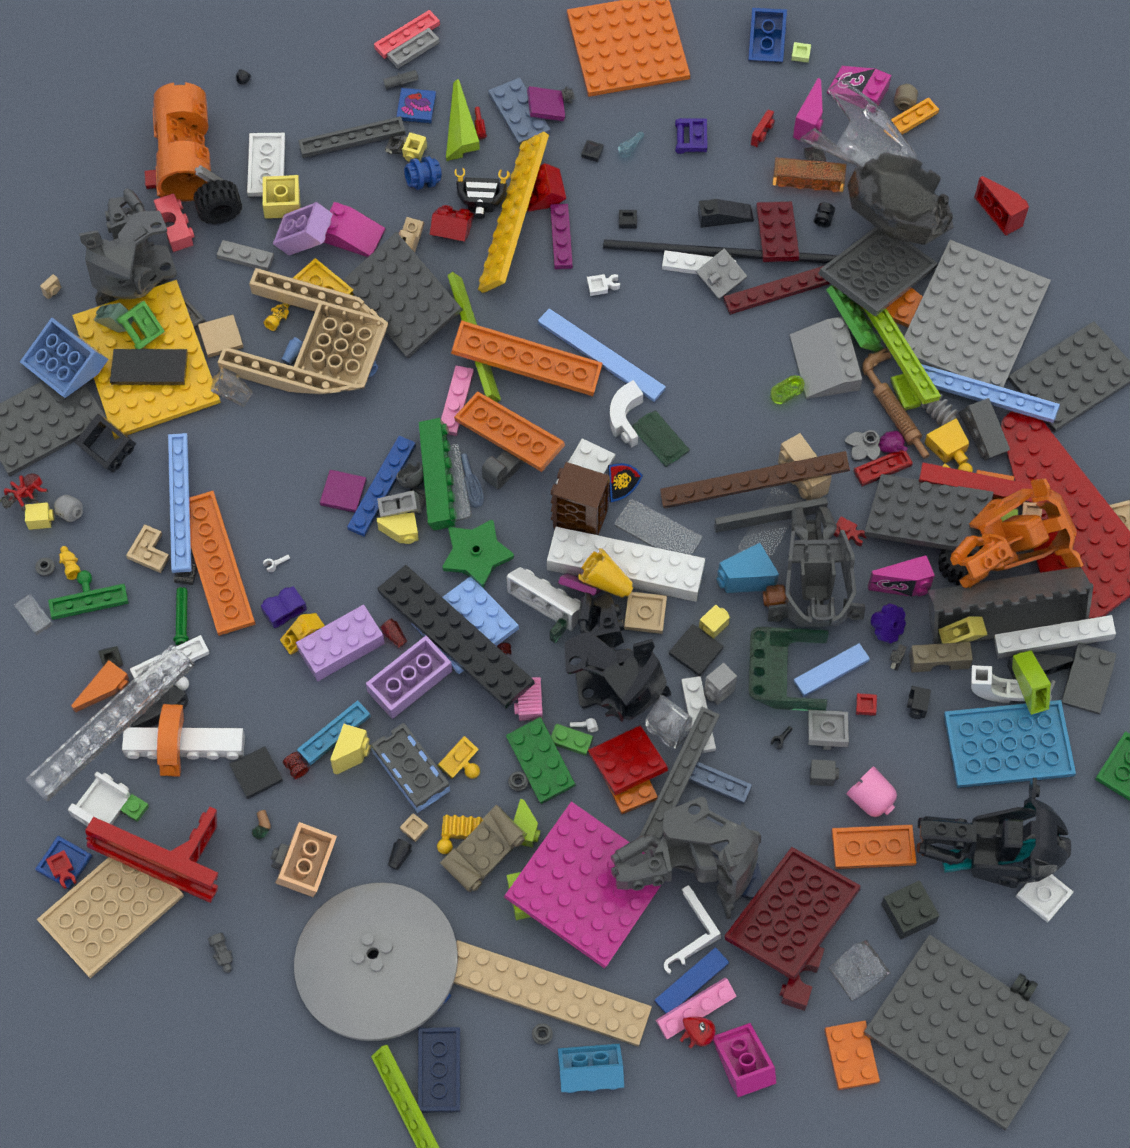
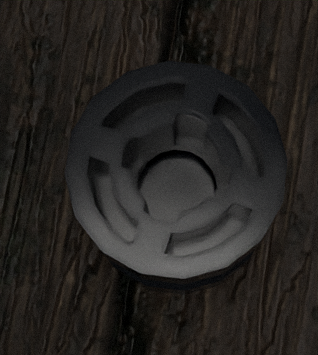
(824, 215)

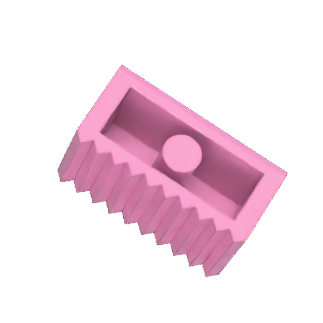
(530, 703)

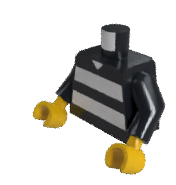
(481, 193)

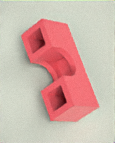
(178, 234)

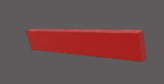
(954, 477)

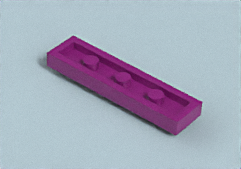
(561, 236)

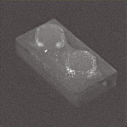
(33, 614)

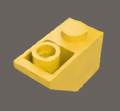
(302, 627)

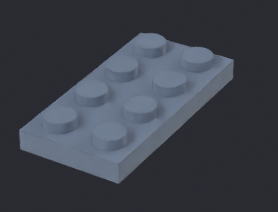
(513, 106)

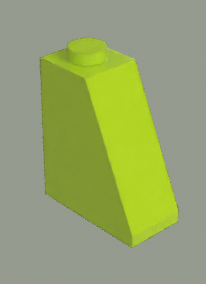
(1032, 682)

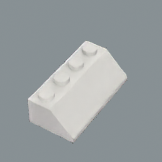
(543, 597)

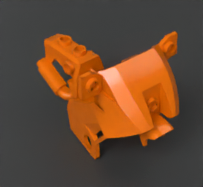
(1017, 534)

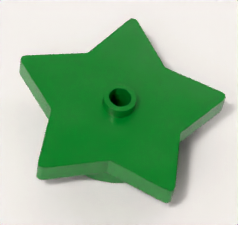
(476, 552)

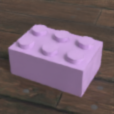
(303, 229)

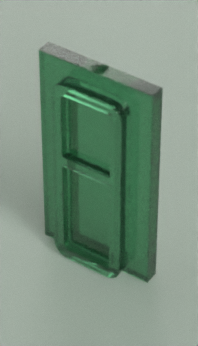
(660, 438)

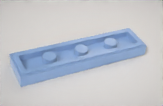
(831, 670)

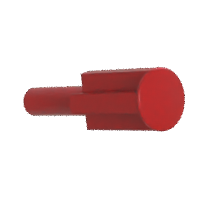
(479, 124)

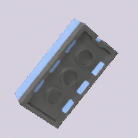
(410, 768)

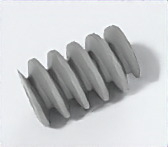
(941, 412)

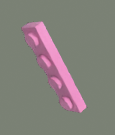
(457, 397)
(697, 1006)

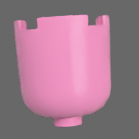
(874, 794)

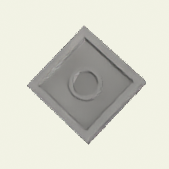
(721, 274)
(828, 728)

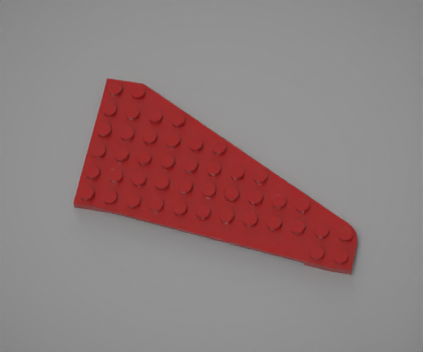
(1100, 535)

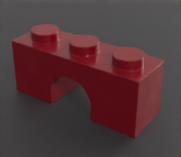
(796, 992)

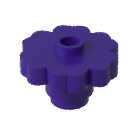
(889, 623)

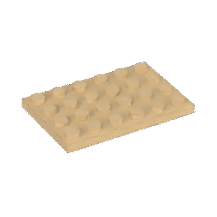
(107, 913)

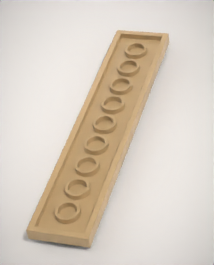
(551, 994)

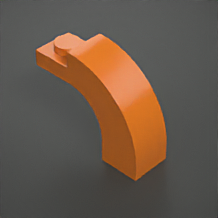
(168, 740)

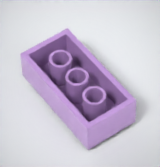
(340, 643)
(409, 677)

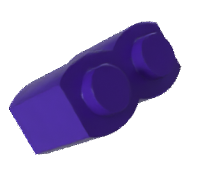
(283, 607)

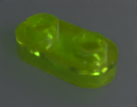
(786, 390)

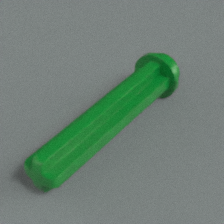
(181, 616)

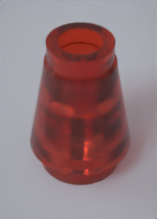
(393, 632)

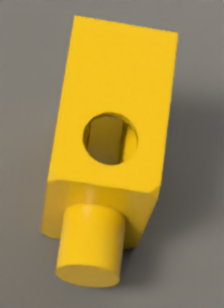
(948, 442)

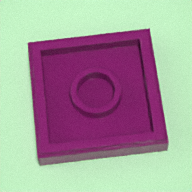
(546, 103)
(343, 491)
(573, 582)

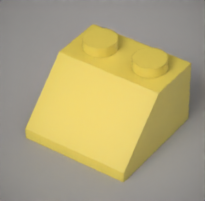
(280, 195)
(350, 749)

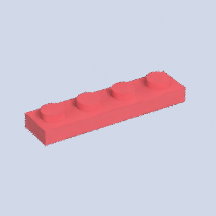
(406, 32)

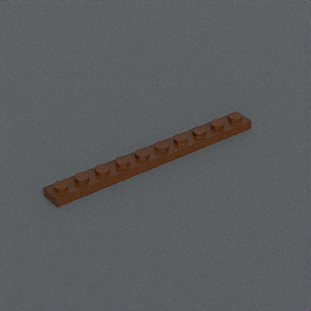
(755, 479)

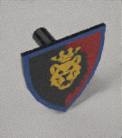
(623, 480)

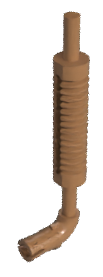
(891, 404)

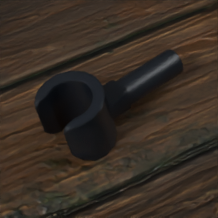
(780, 738)

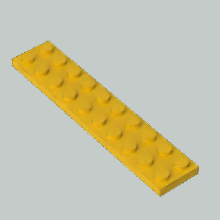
(513, 212)

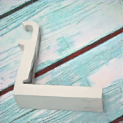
(703, 941)

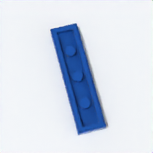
(692, 981)

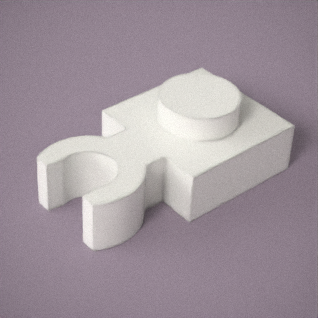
(600, 285)

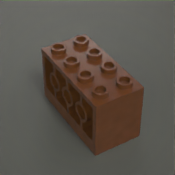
(580, 499)

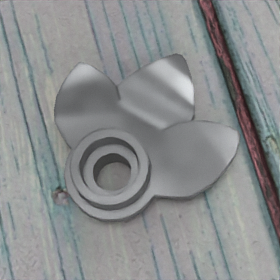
(863, 447)

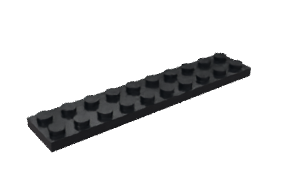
(456, 636)

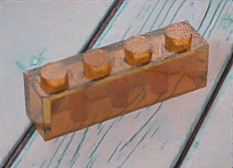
(809, 174)

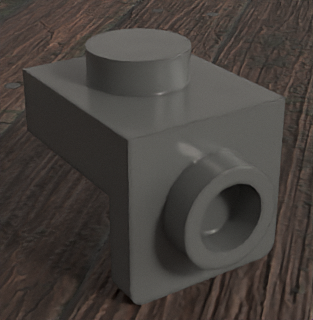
(278, 856)

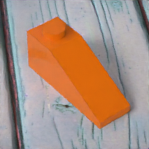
(104, 684)

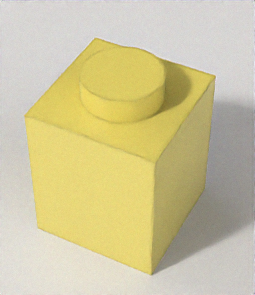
(38, 516)
(714, 621)

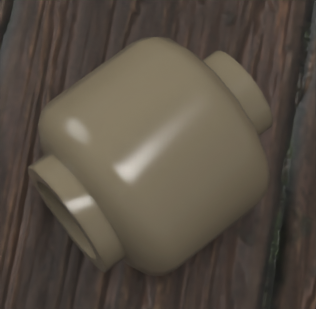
(905, 96)

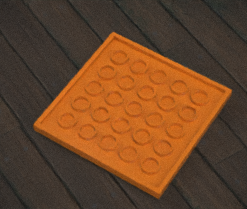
(627, 45)

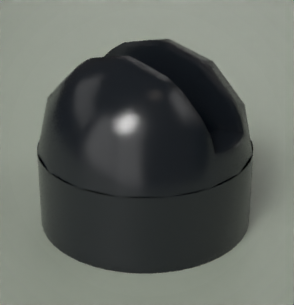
(242, 76)

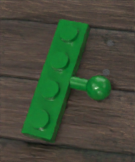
(88, 600)

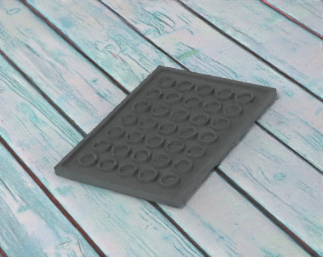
(967, 1032)

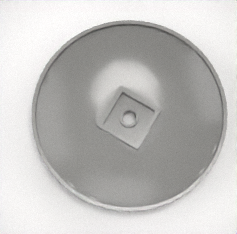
(383, 994)

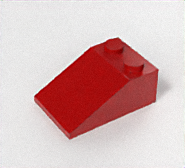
(1002, 205)

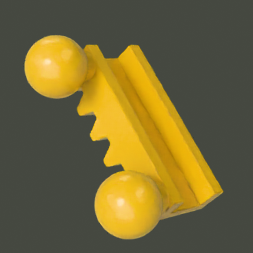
(456, 828)

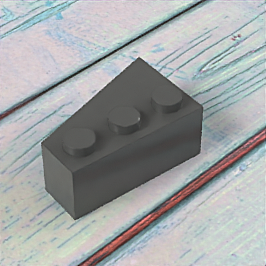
(984, 429)

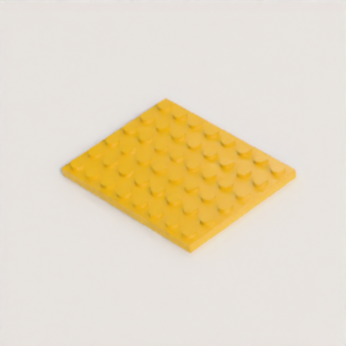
(144, 406)

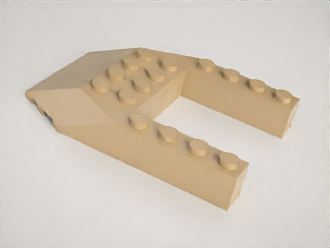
(335, 350)

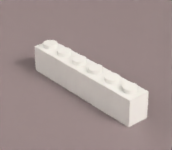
(1055, 636)
(193, 743)

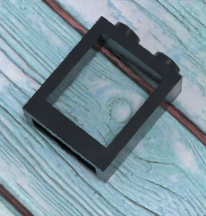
(93, 431)

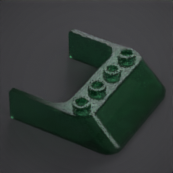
(769, 666)

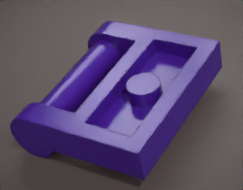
(697, 135)

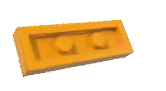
(915, 115)

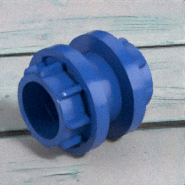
(422, 172)

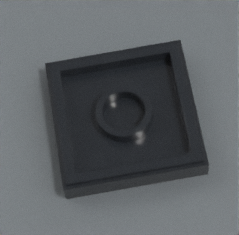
(696, 650)
(256, 772)

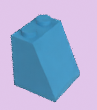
(747, 571)

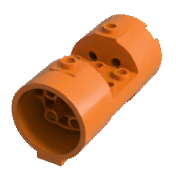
(180, 127)

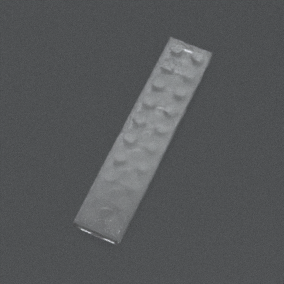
(110, 722)

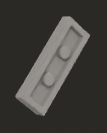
(413, 48)
(245, 255)

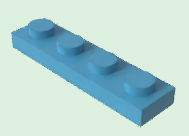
(328, 736)

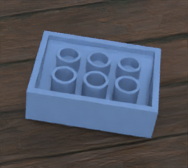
(63, 359)

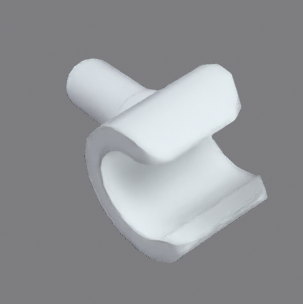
(272, 568)
(590, 724)

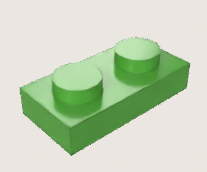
(571, 739)

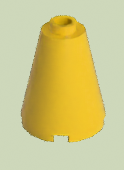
(605, 574)

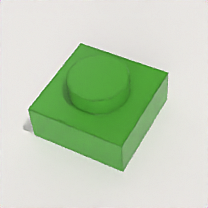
(134, 808)

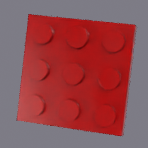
(628, 760)

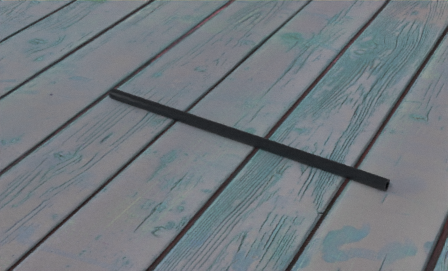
(706, 250)

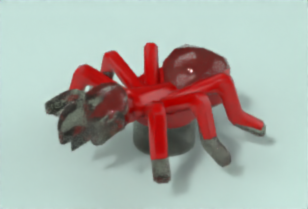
(25, 490)

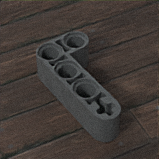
(500, 470)

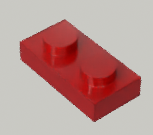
(760, 132)

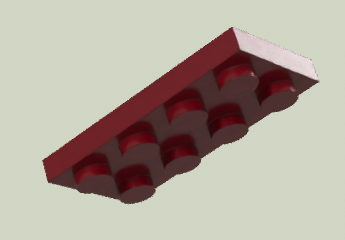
(777, 231)

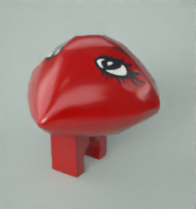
(699, 1030)

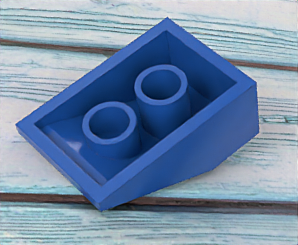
(767, 34)

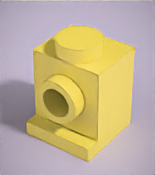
(414, 147)

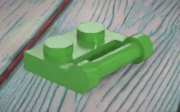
(145, 321)

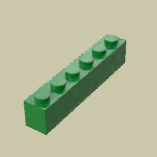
(437, 474)

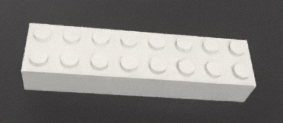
(646, 566)

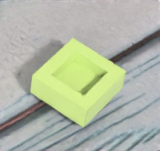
(801, 52)

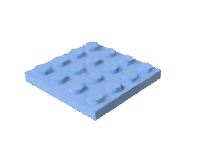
(481, 612)

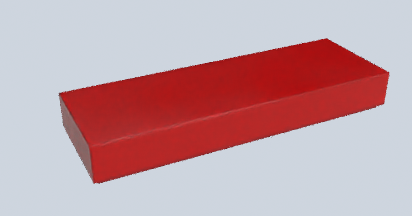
(885, 465)

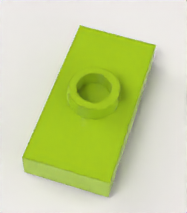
(905, 392)

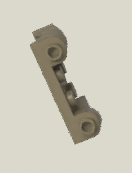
(483, 849)

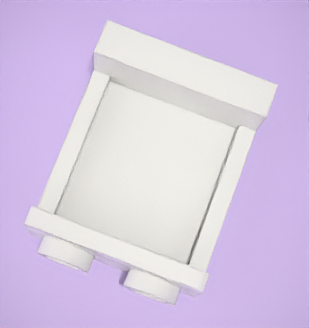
(101, 800)

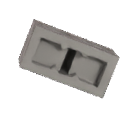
(399, 504)
(720, 684)

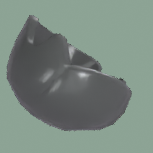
(411, 476)

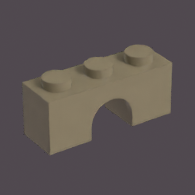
(926, 657)

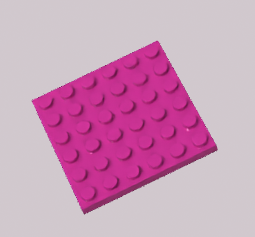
(573, 889)

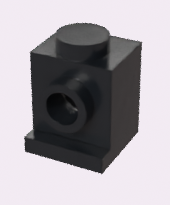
(918, 702)

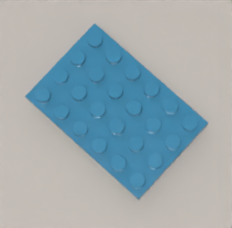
(1008, 744)

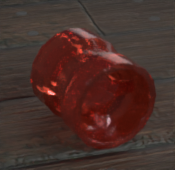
(296, 765)

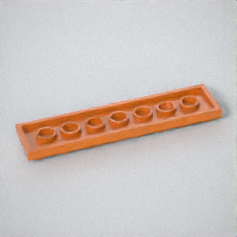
(526, 358)
(218, 566)

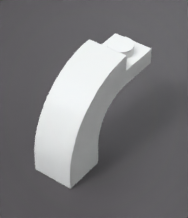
(622, 402)
(994, 688)

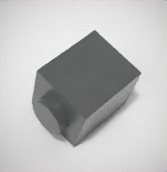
(823, 772)

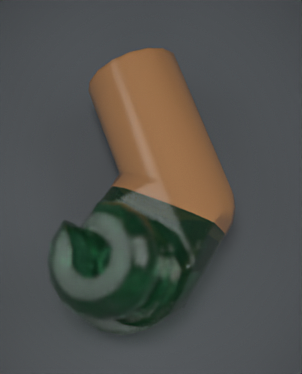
(263, 827)

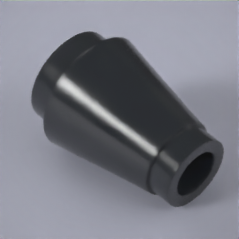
(399, 853)

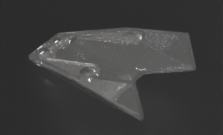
(867, 133)

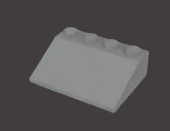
(826, 358)

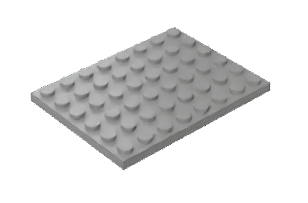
(975, 315)

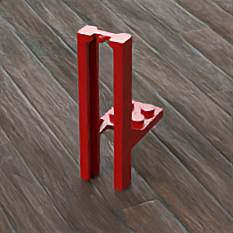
(173, 867)

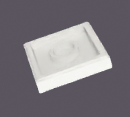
(1045, 896)

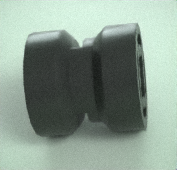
(1024, 987)

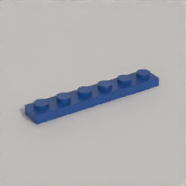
(381, 485)

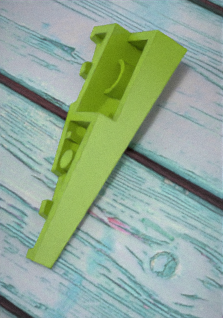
(461, 133)

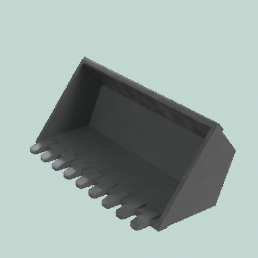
(1014, 602)

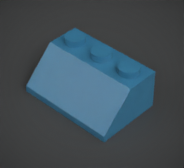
(591, 1068)

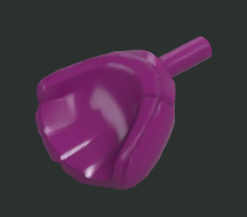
(892, 442)

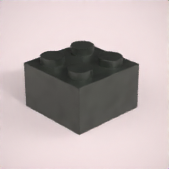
(910, 909)

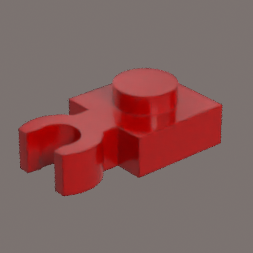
(850, 530)
(61, 866)

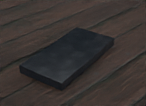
(149, 367)

